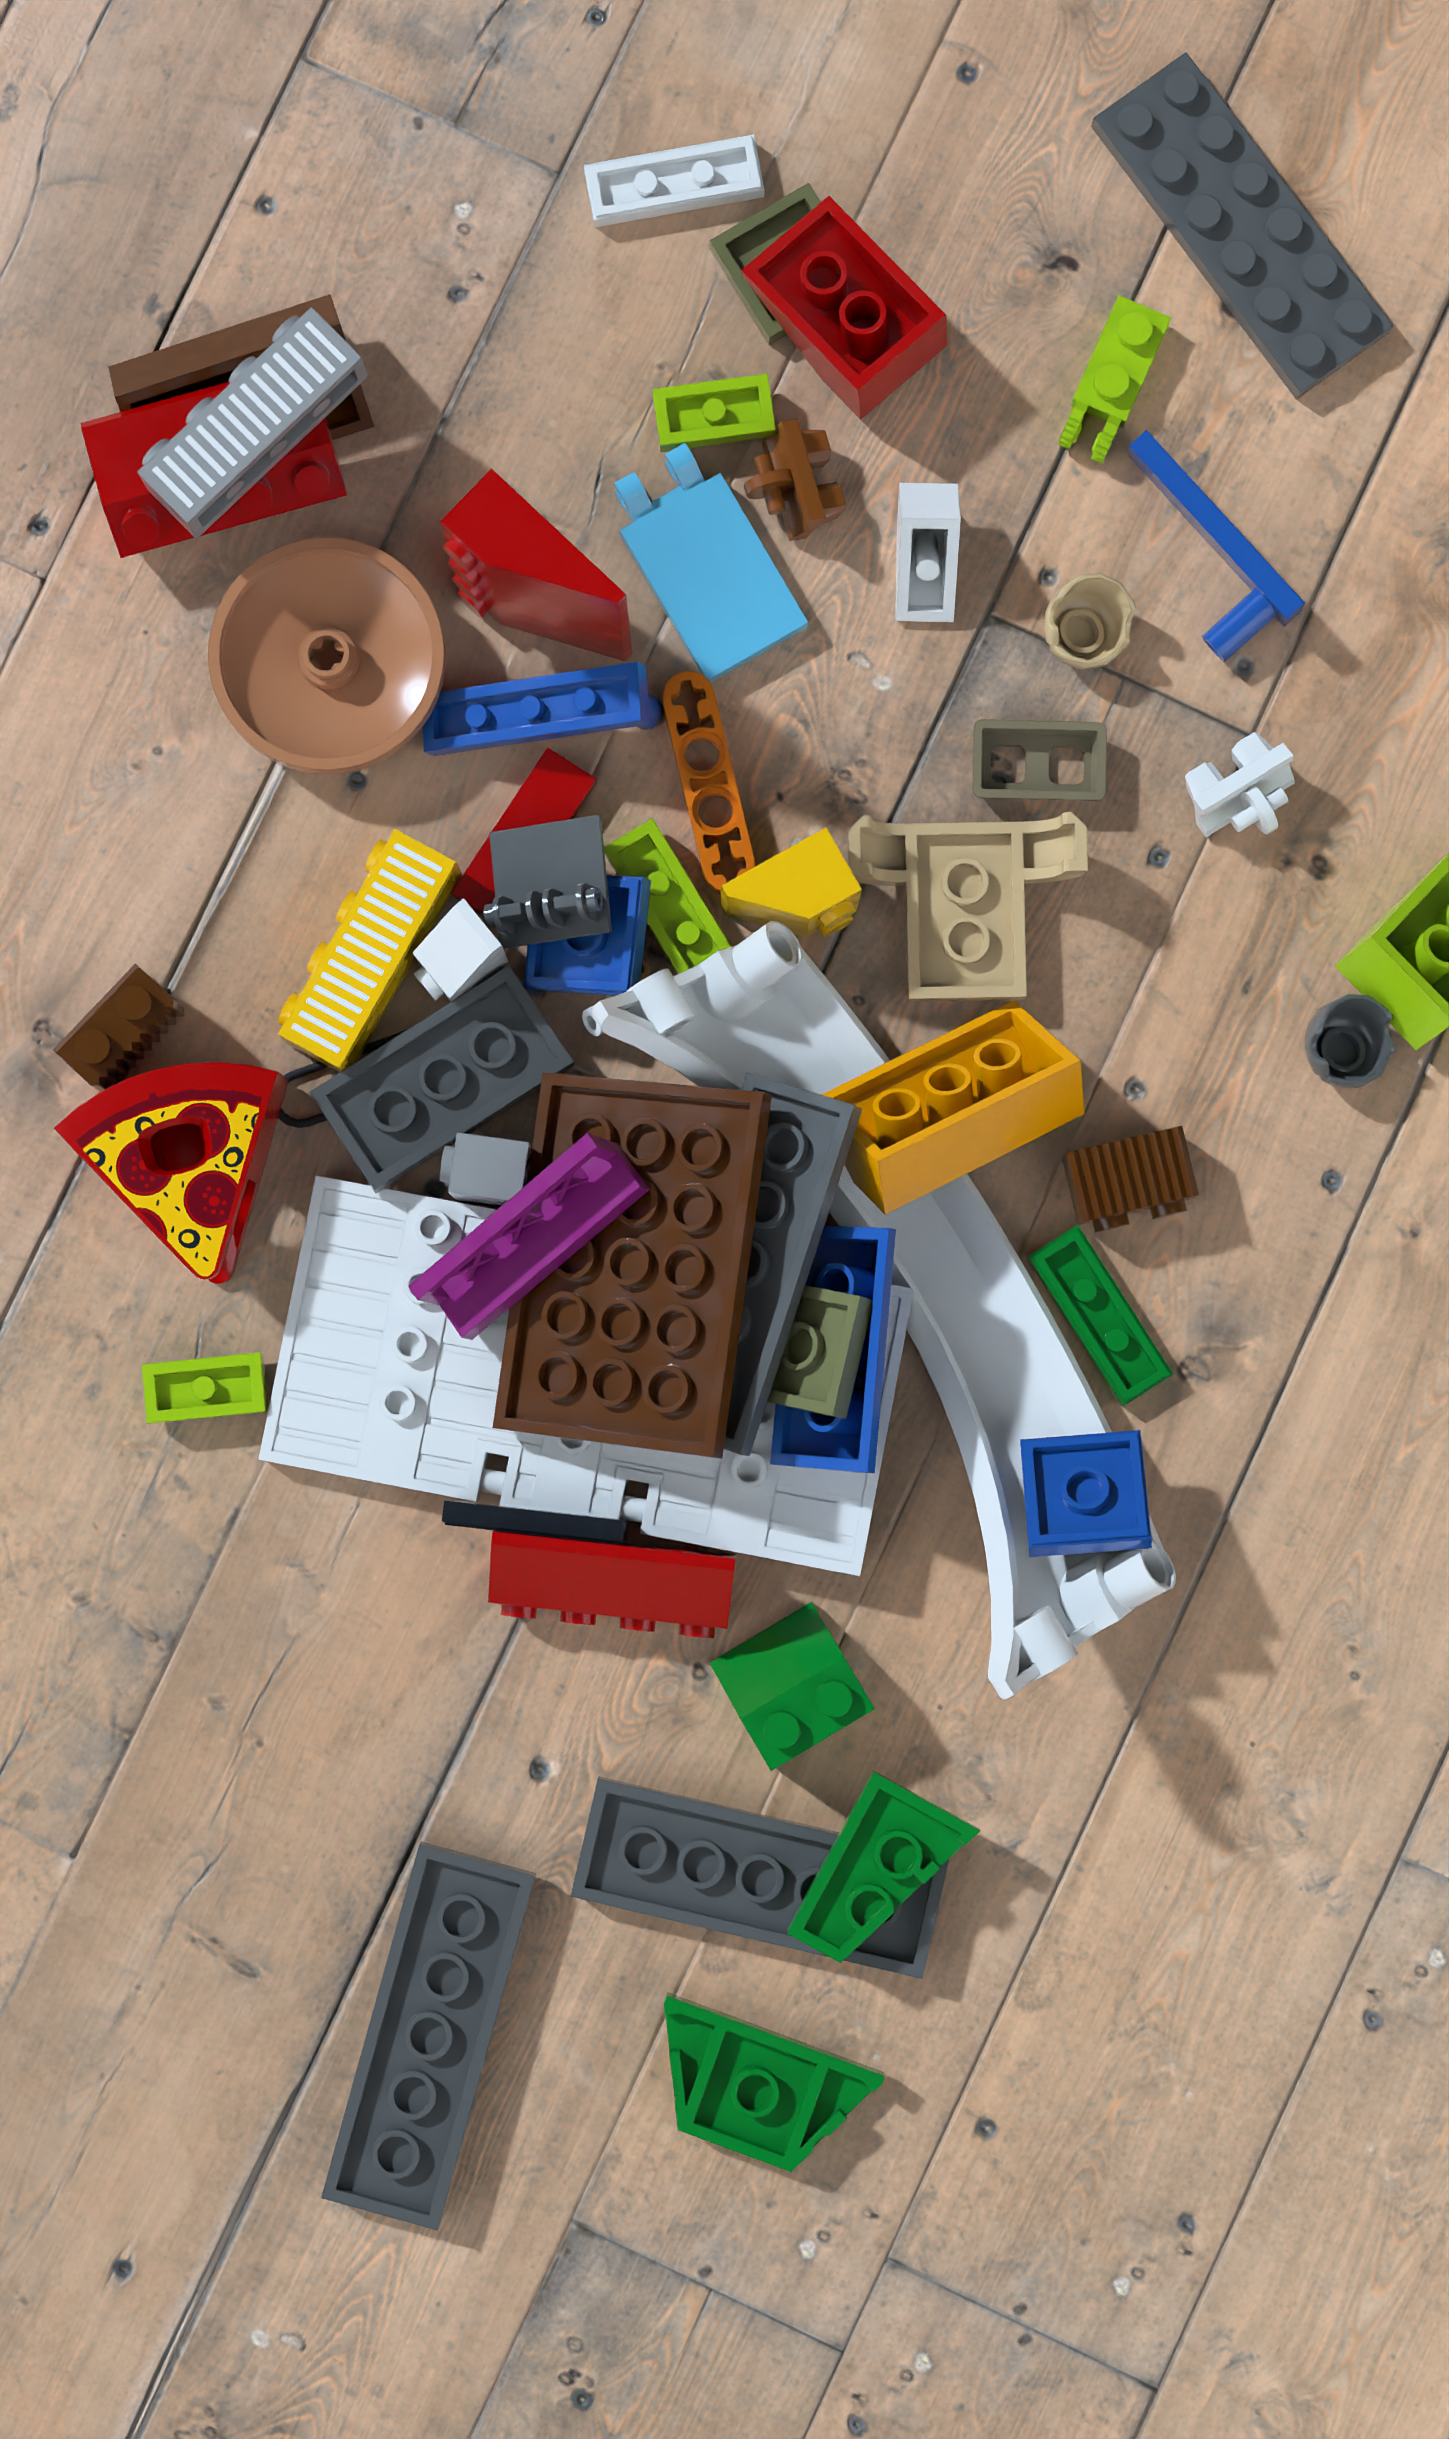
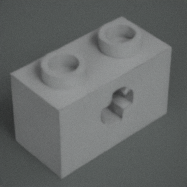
(485, 1169)

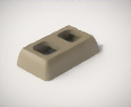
(1037, 741)

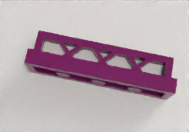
(531, 1235)

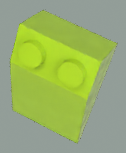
(1407, 959)

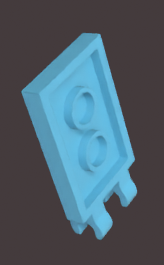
(707, 568)

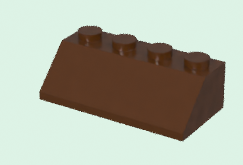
(213, 358)

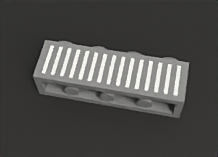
(252, 421)

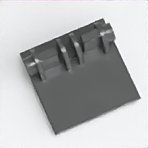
(549, 882)

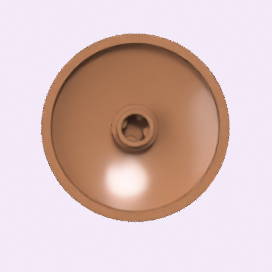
(326, 655)

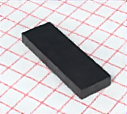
(535, 1522)

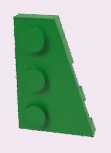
(876, 1862)

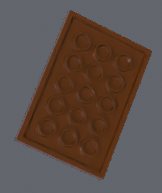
(647, 1316)

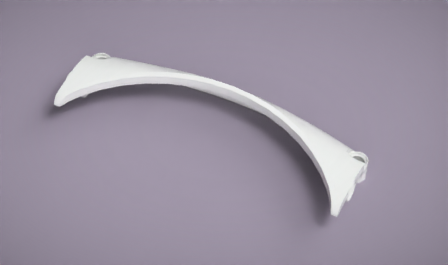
(972, 1305)

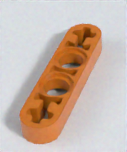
(714, 782)

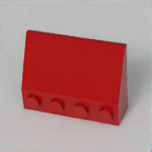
(530, 573)

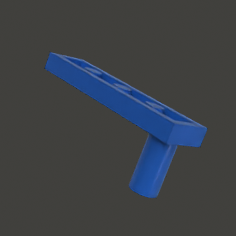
(1269, 592)
(541, 709)

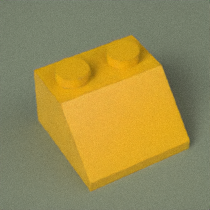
(800, 887)

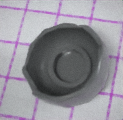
(1349, 1041)

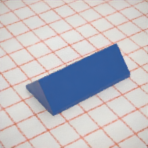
(861, 1265)

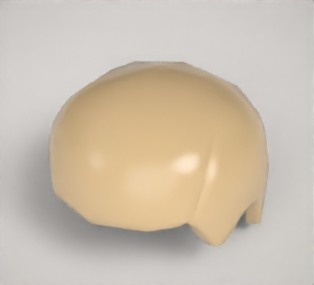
(1089, 621)

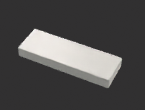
(674, 180)

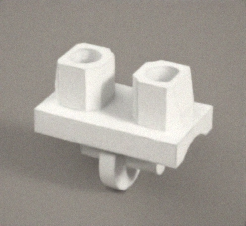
(1245, 795)

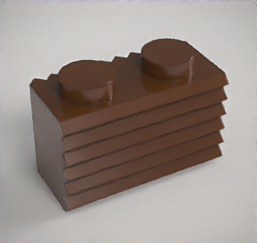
(119, 1029)
(1130, 1177)

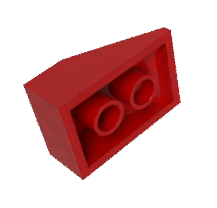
(847, 307)

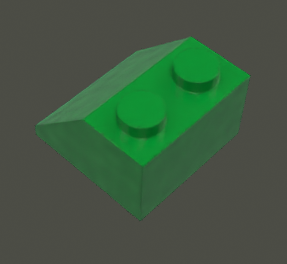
(791, 1686)

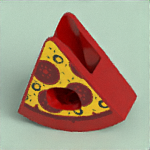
(184, 1153)

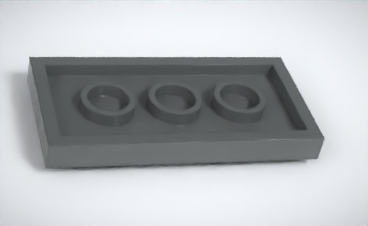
(441, 1079)

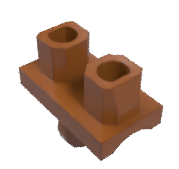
(789, 483)

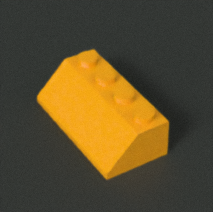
(958, 1104)

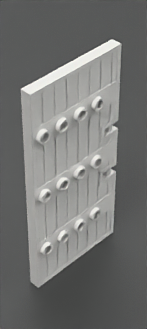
(400, 1400)

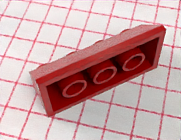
(141, 523)
(611, 1580)

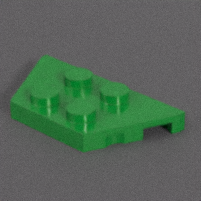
(756, 2085)

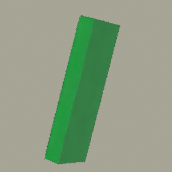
(1099, 1315)

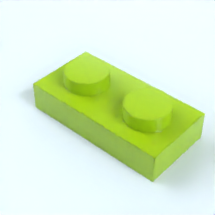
(714, 412)
(204, 1387)

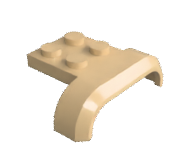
(967, 895)

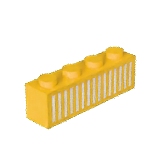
(369, 951)

